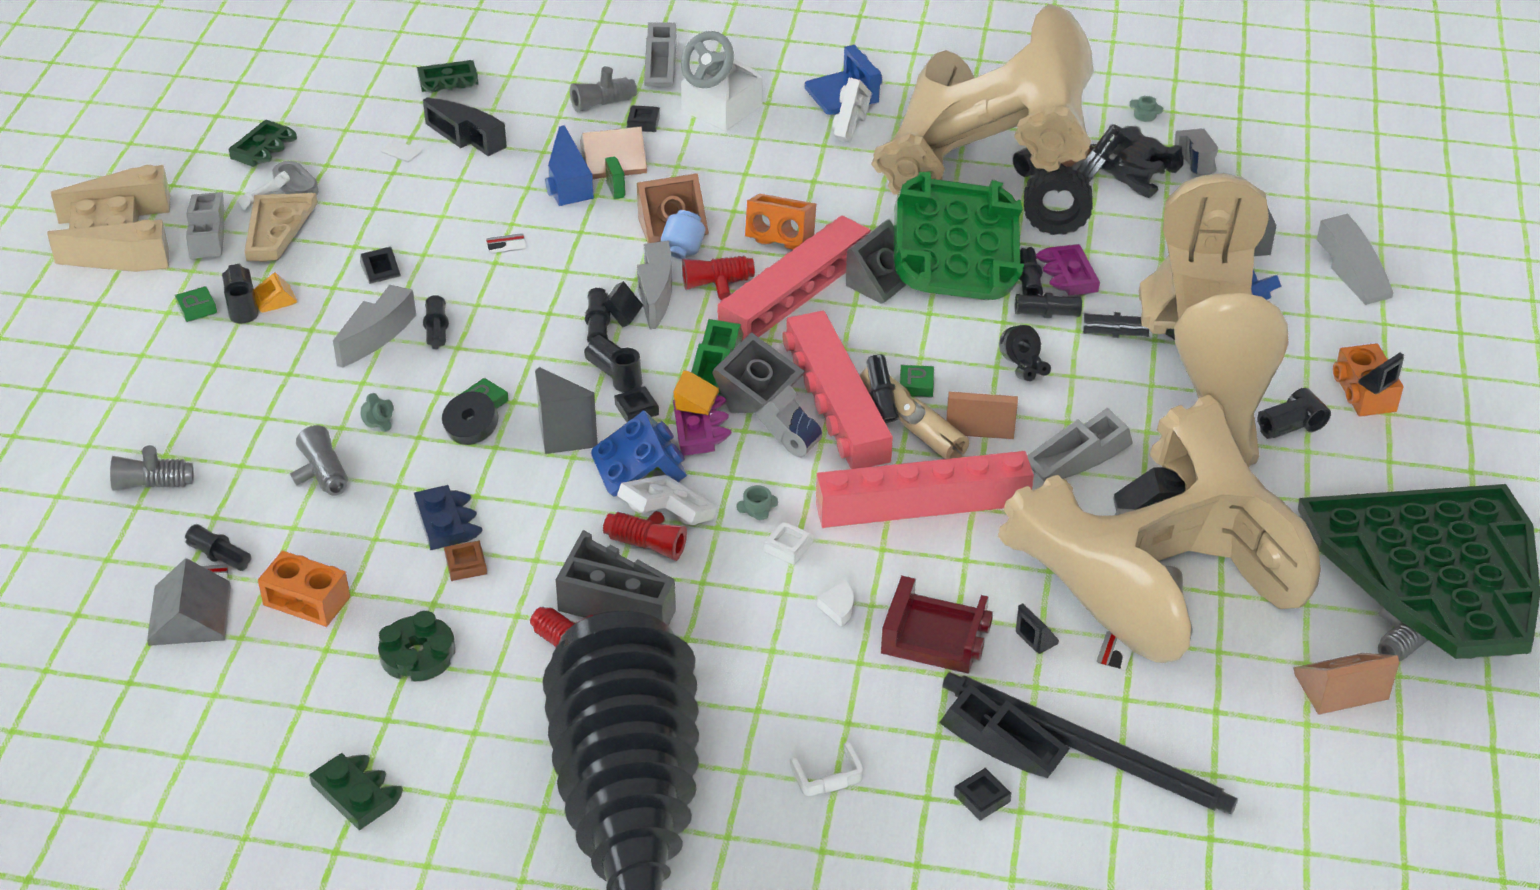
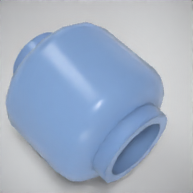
(684, 233)

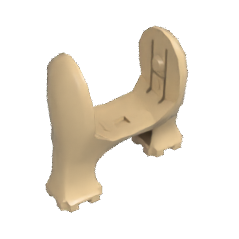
(1033, 90)
(1204, 293)
(1116, 558)

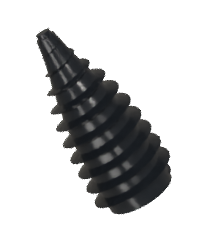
(624, 742)

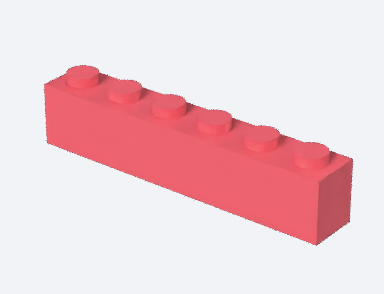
(792, 279)
(838, 391)
(920, 488)

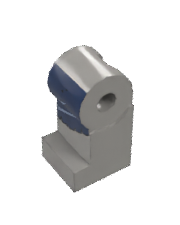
(1198, 150)
(790, 423)

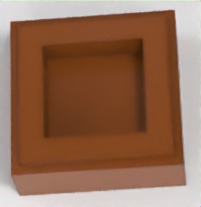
(465, 560)

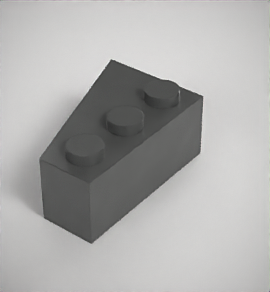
(602, 581)

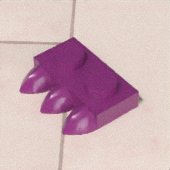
(1069, 269)
(701, 432)

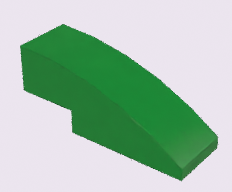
(717, 344)

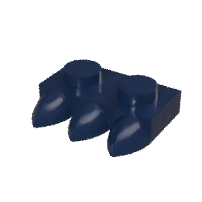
(445, 517)

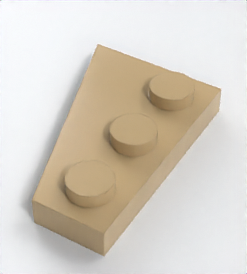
(275, 223)

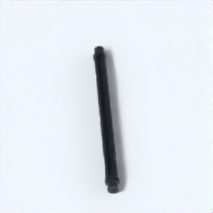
(1108, 750)

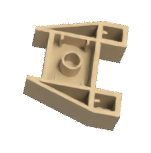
(106, 224)

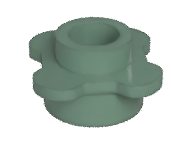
(1146, 108)
(377, 412)
(757, 502)

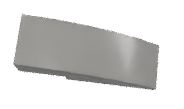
(660, 54)
(205, 225)
(1354, 259)
(655, 281)
(374, 325)
(1081, 446)

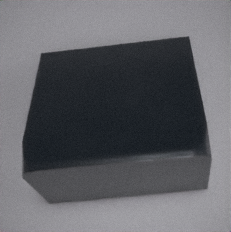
(379, 265)
(1383, 375)
(1034, 631)

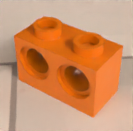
(780, 213)
(1354, 364)
(304, 588)

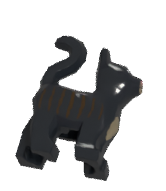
(1140, 159)

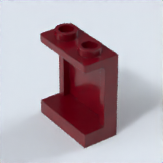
(934, 629)

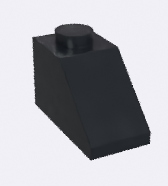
(1149, 489)

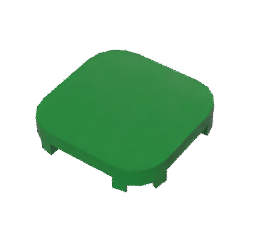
(957, 238)

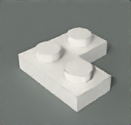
(854, 107)
(667, 493)

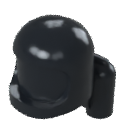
(1022, 346)

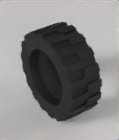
(1058, 221)

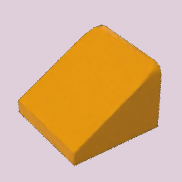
(274, 294)
(694, 394)

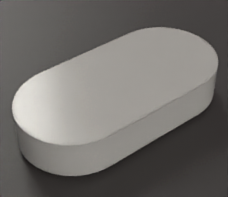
(300, 179)

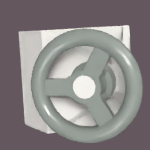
(721, 87)

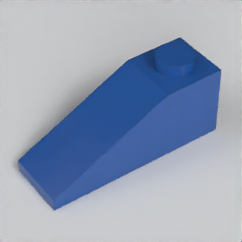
(568, 173)

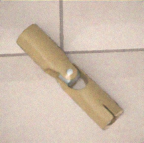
(930, 427)

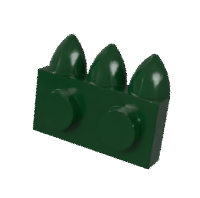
(447, 76)
(261, 142)
(354, 792)

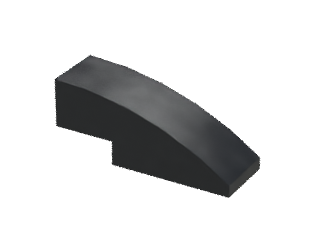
(465, 125)
(1003, 733)

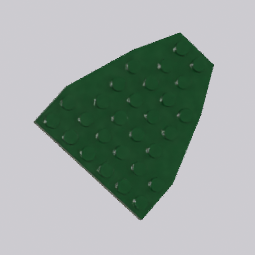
(1440, 561)

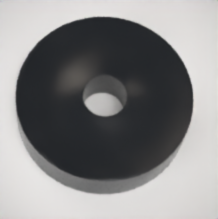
(475, 429)

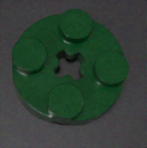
(416, 630)

